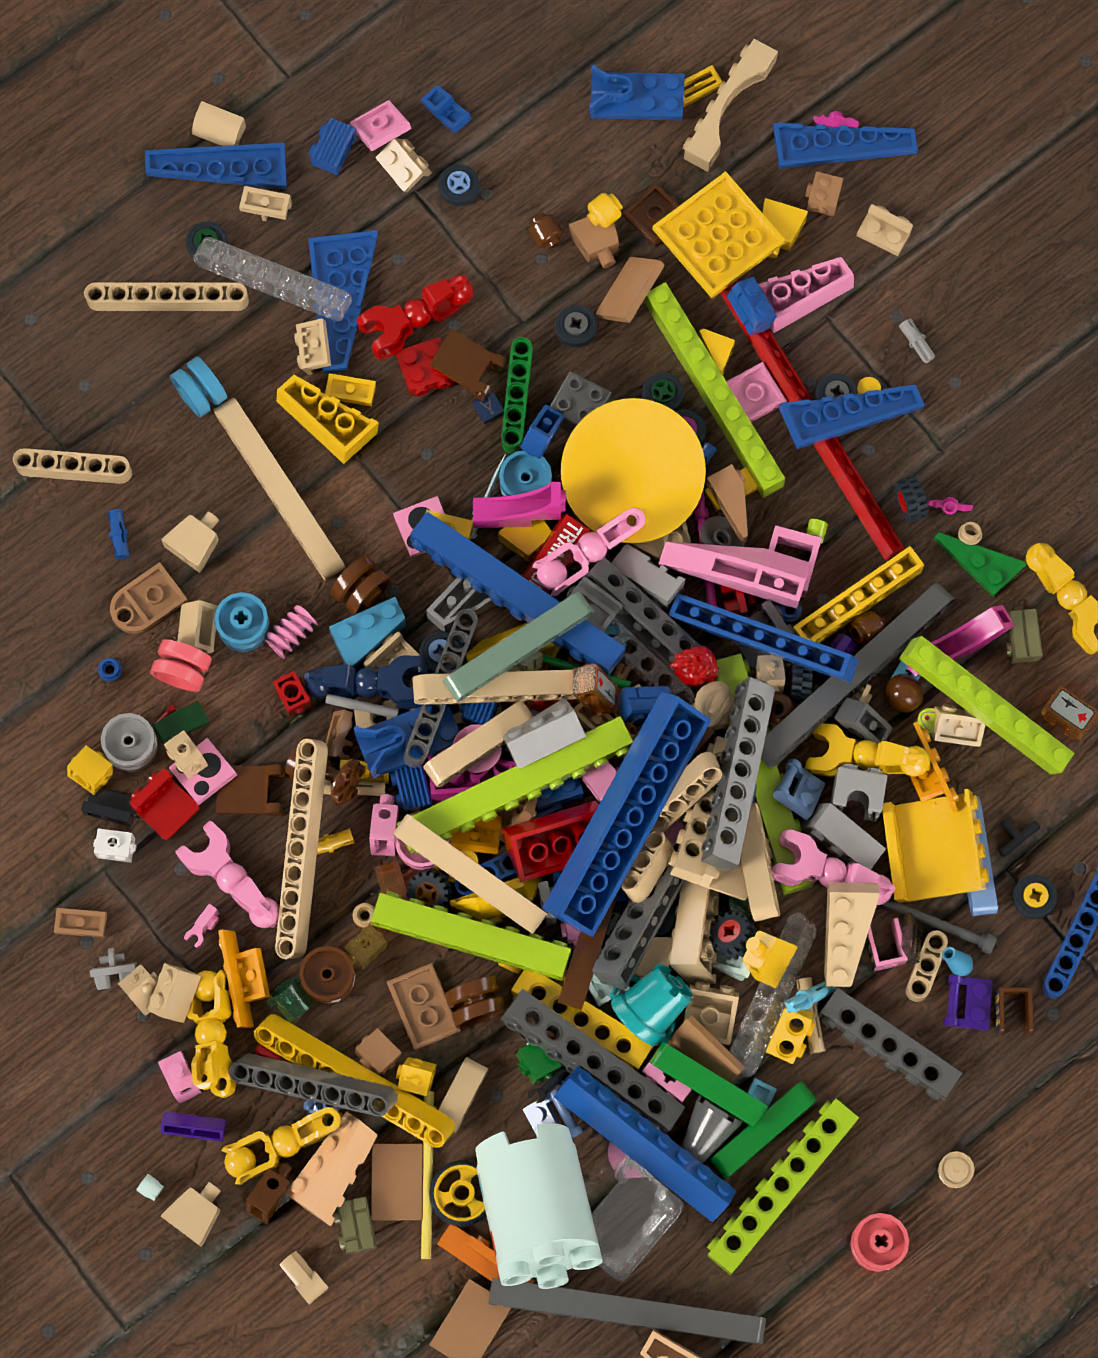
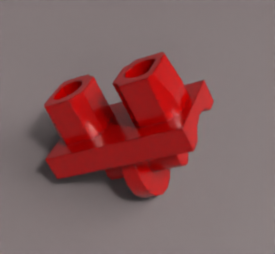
(739, 605)

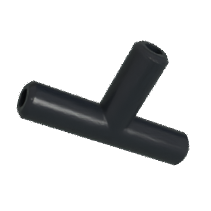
(1017, 837)

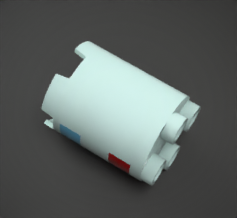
(537, 1207)

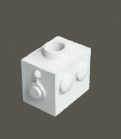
(121, 851)

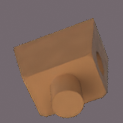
(595, 241)

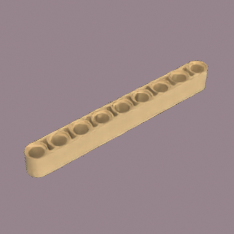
(279, 488)
(293, 858)

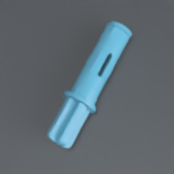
(804, 999)

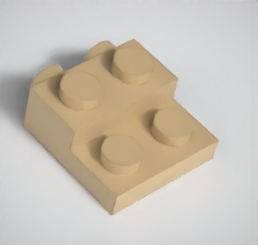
(714, 1009)

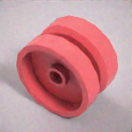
(180, 665)
(894, 1240)

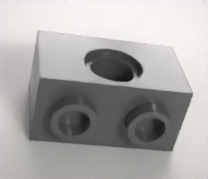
(862, 721)

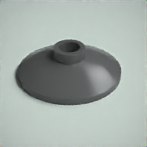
(719, 529)

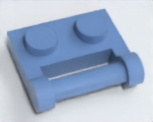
(805, 793)
(544, 1113)

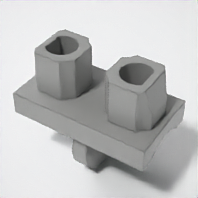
(102, 974)

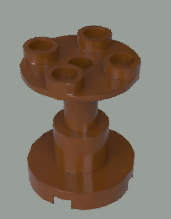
(344, 780)

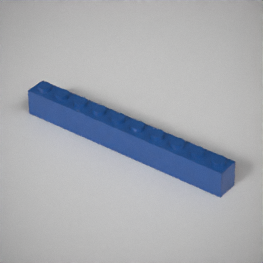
(510, 590)

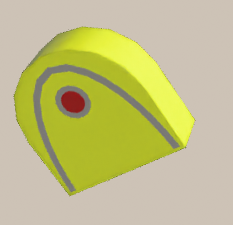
(927, 720)

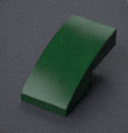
(187, 719)

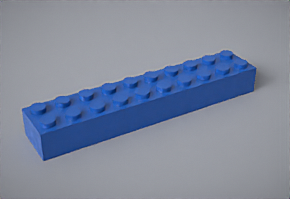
(627, 814)

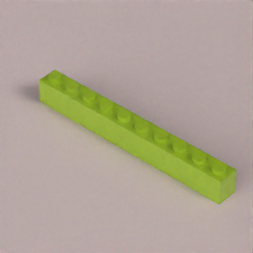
(714, 390)
(518, 784)
(773, 813)

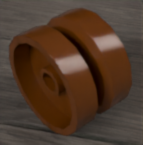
(360, 585)
(320, 962)
(475, 1002)

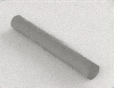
(361, 706)

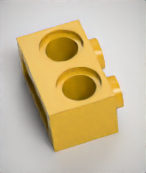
(787, 1031)

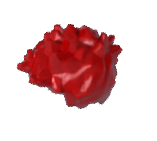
(695, 666)

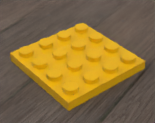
(718, 234)

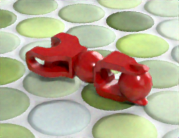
(438, 301)

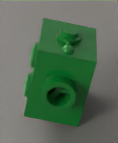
(536, 1063)

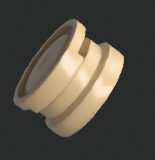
(956, 1170)

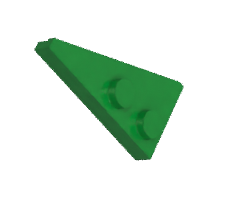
(986, 566)

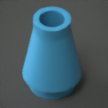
(958, 962)

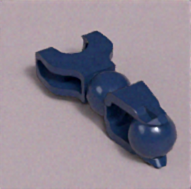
(368, 682)

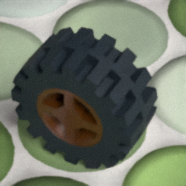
(434, 879)

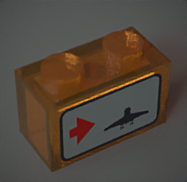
(594, 689)
(1069, 713)

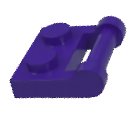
(976, 1003)

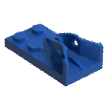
(636, 95)
(386, 742)

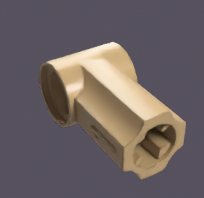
(306, 1281)

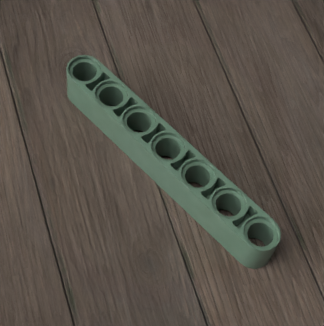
(518, 646)

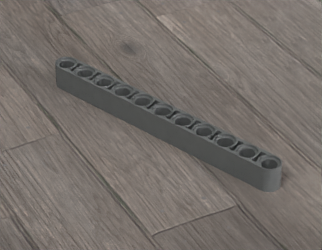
(872, 660)
(629, 1311)

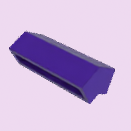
(193, 1126)

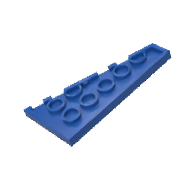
(345, 264)

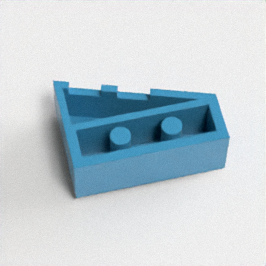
(367, 631)

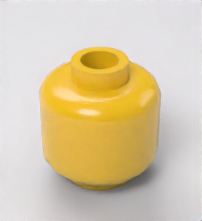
(604, 210)

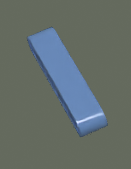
(983, 901)

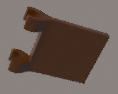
(466, 362)
(250, 791)

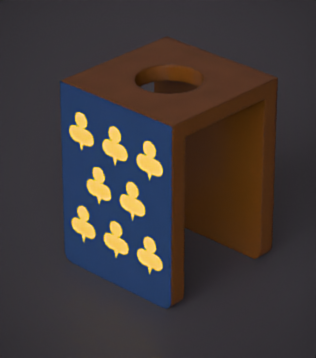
(1028, 1007)

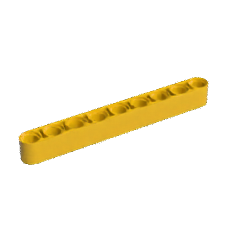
(305, 1050)

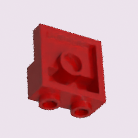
(415, 368)

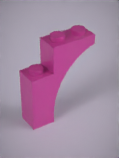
(520, 509)
(974, 634)

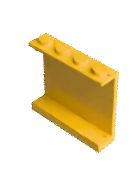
(934, 848)

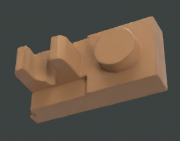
(339, 728)

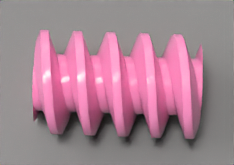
(290, 630)

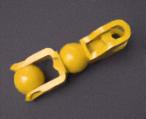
(1071, 594)
(865, 754)
(211, 1053)
(284, 1142)

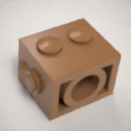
(824, 193)
(377, 1053)

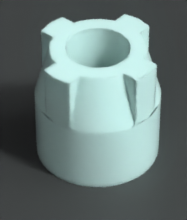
(150, 1187)

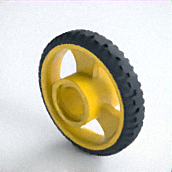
(441, 1199)

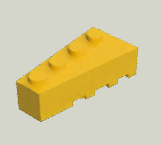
(328, 420)

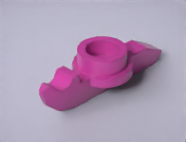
(835, 119)
(950, 505)

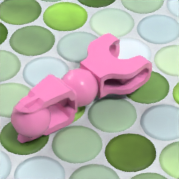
(589, 549)
(814, 865)
(230, 877)

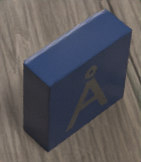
(488, 408)

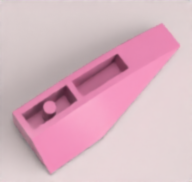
(741, 568)

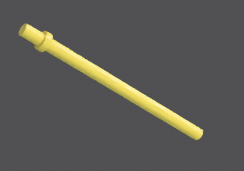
(426, 1236)

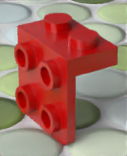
(163, 804)

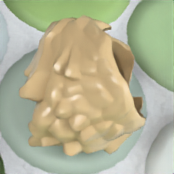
(716, 704)

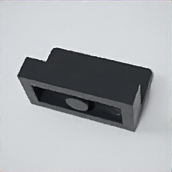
(109, 807)

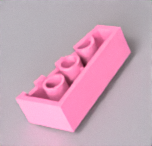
(806, 290)

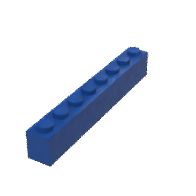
(764, 638)
(645, 1143)

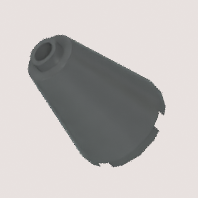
(708, 1129)

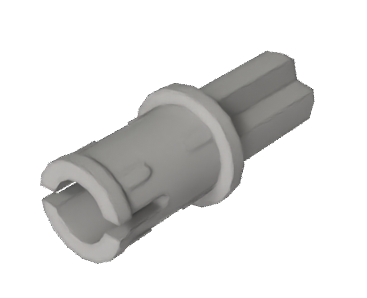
(917, 340)

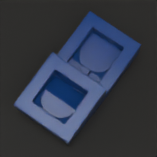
(445, 109)

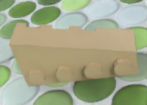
(847, 925)
(691, 947)

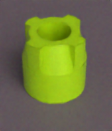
(817, 528)

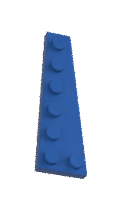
(820, 145)
(238, 164)
(831, 417)

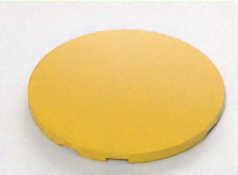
(633, 458)

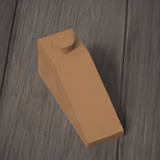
(729, 494)

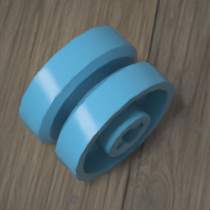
(197, 386)
(523, 467)
(240, 608)

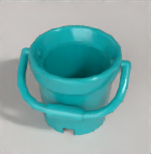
(652, 1004)

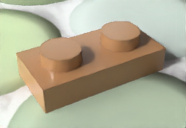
(80, 922)

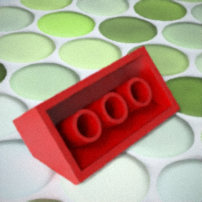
(547, 841)

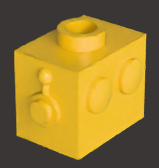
(90, 769)
(416, 1076)

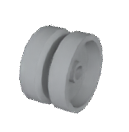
(122, 730)

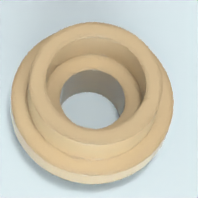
(972, 529)
(363, 907)

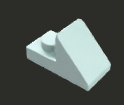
(731, 967)

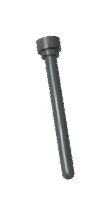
(984, 942)

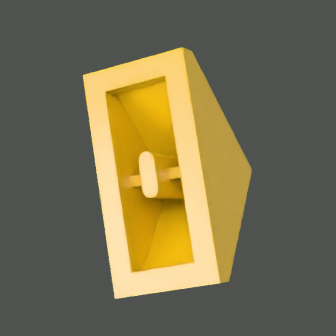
(718, 346)

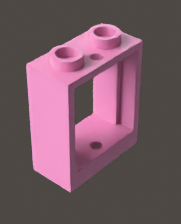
(800, 541)

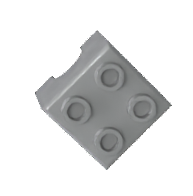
(862, 786)

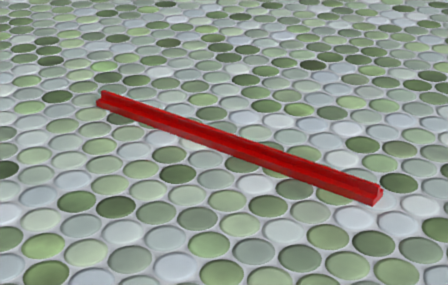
(831, 449)

